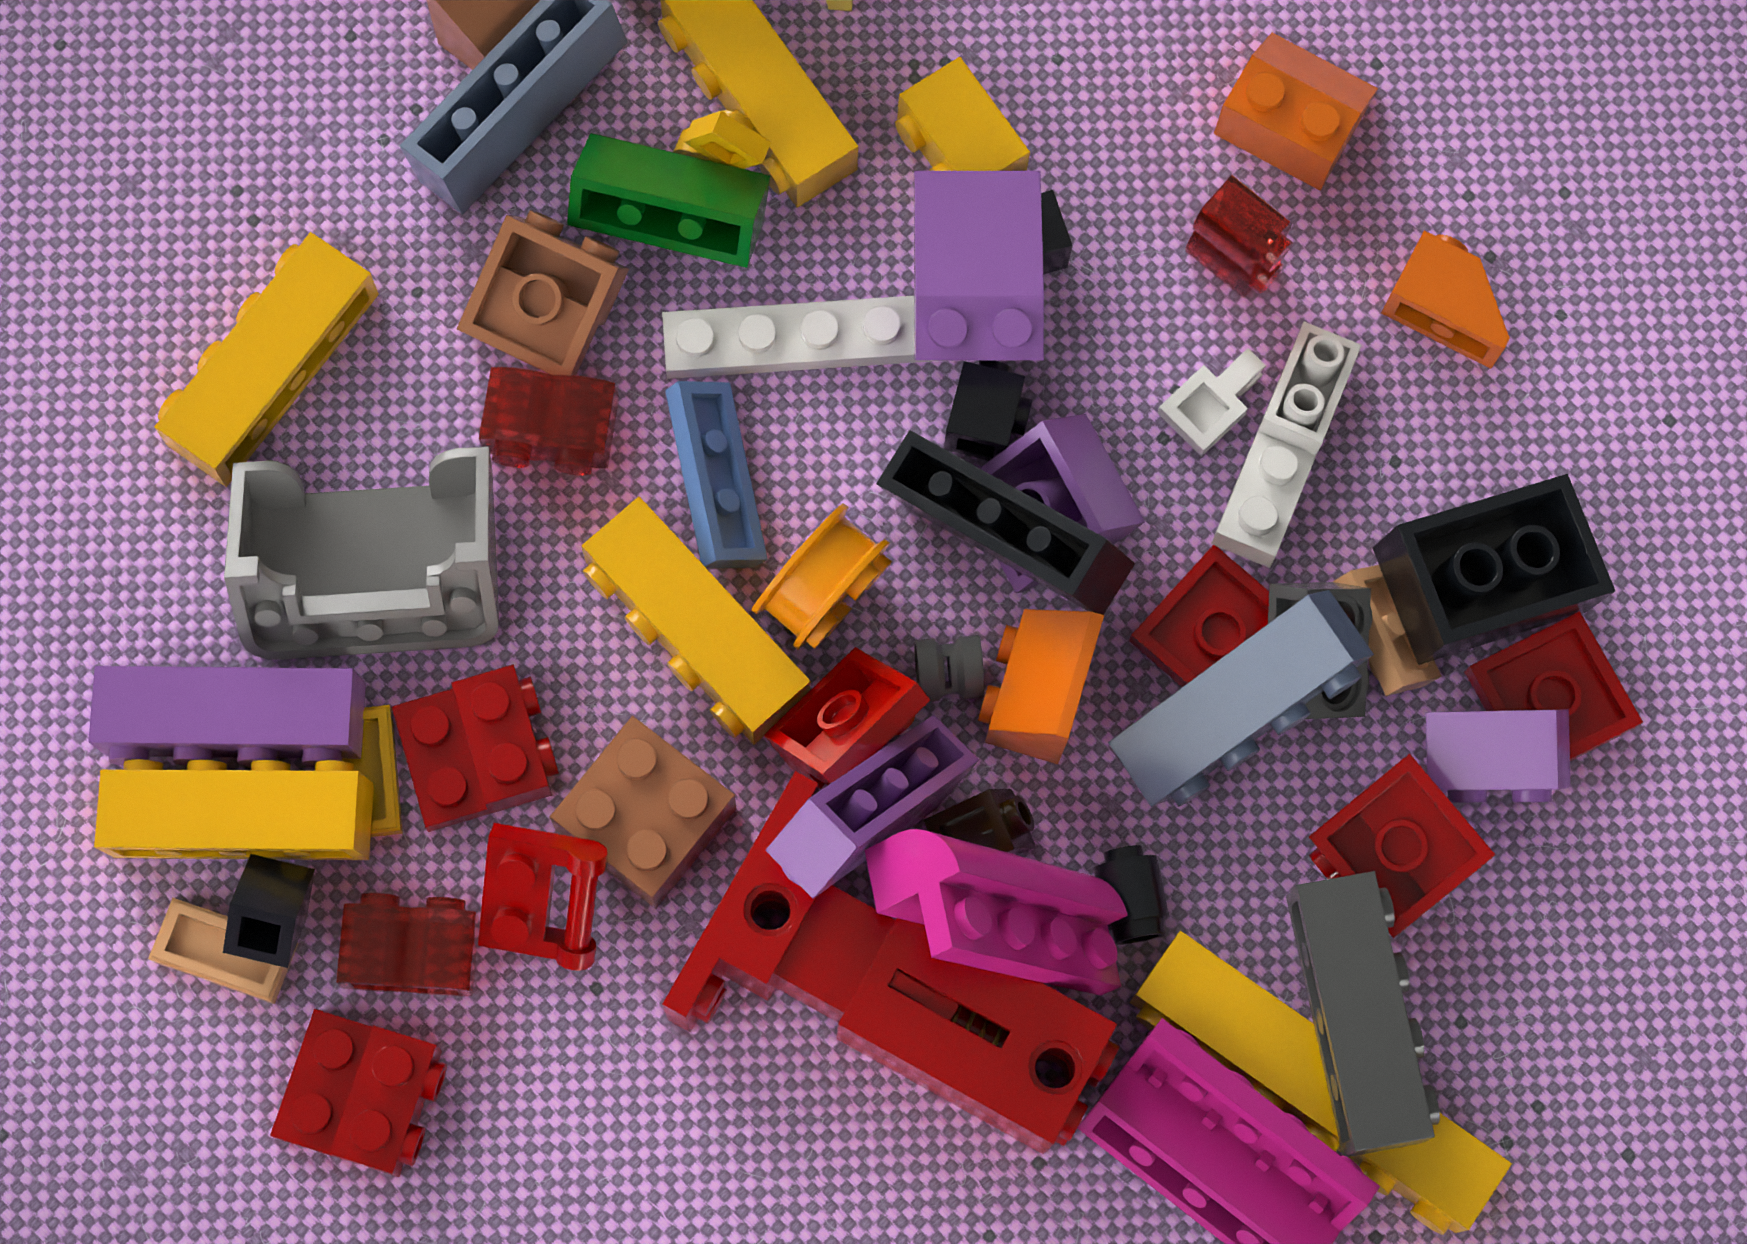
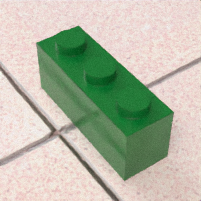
(668, 200)

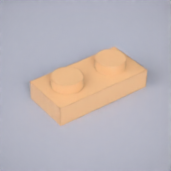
(1393, 657)

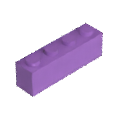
(227, 713)
(870, 805)

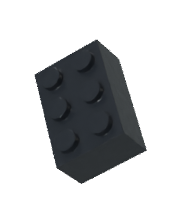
(1493, 568)

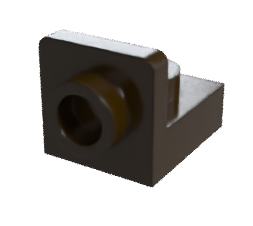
(989, 820)

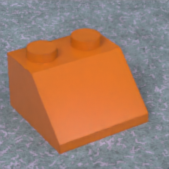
(1294, 110)
(1042, 681)

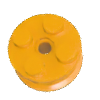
(820, 576)

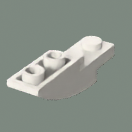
(1286, 445)

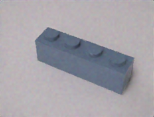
(512, 97)
(1242, 698)

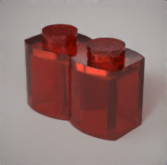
(1240, 238)
(549, 419)
(408, 947)

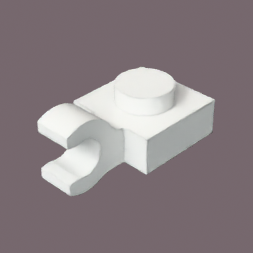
(1210, 404)

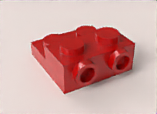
(846, 718)
(475, 748)
(1405, 835)
(359, 1093)

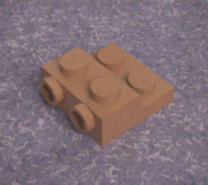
(543, 294)

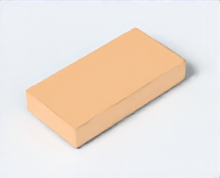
(194, 943)

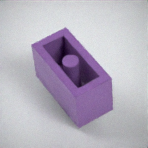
(1498, 752)

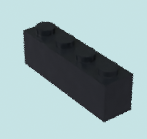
(1006, 523)

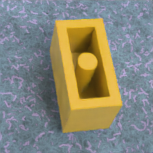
(958, 124)

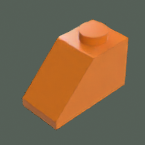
(1449, 299)

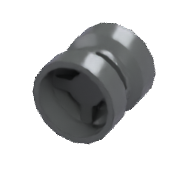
(963, 667)

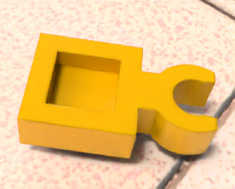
(723, 139)

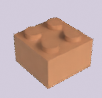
(646, 809)

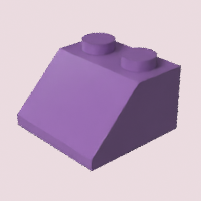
(1072, 473)

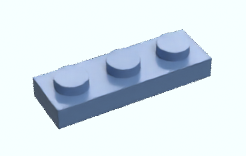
(716, 474)

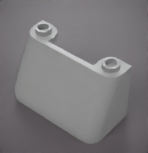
(363, 564)

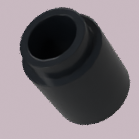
(1141, 889)

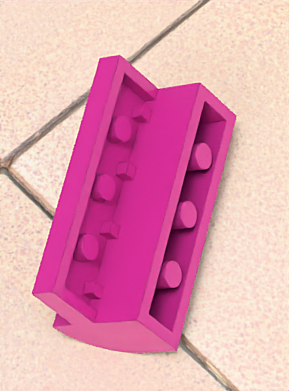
(1000, 909)
(1223, 1148)

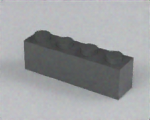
(1361, 1014)

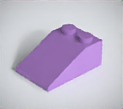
(978, 265)

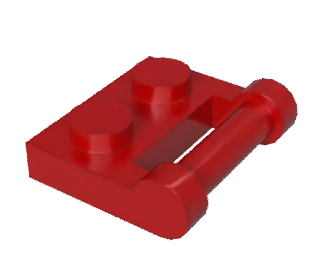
(521, 889)

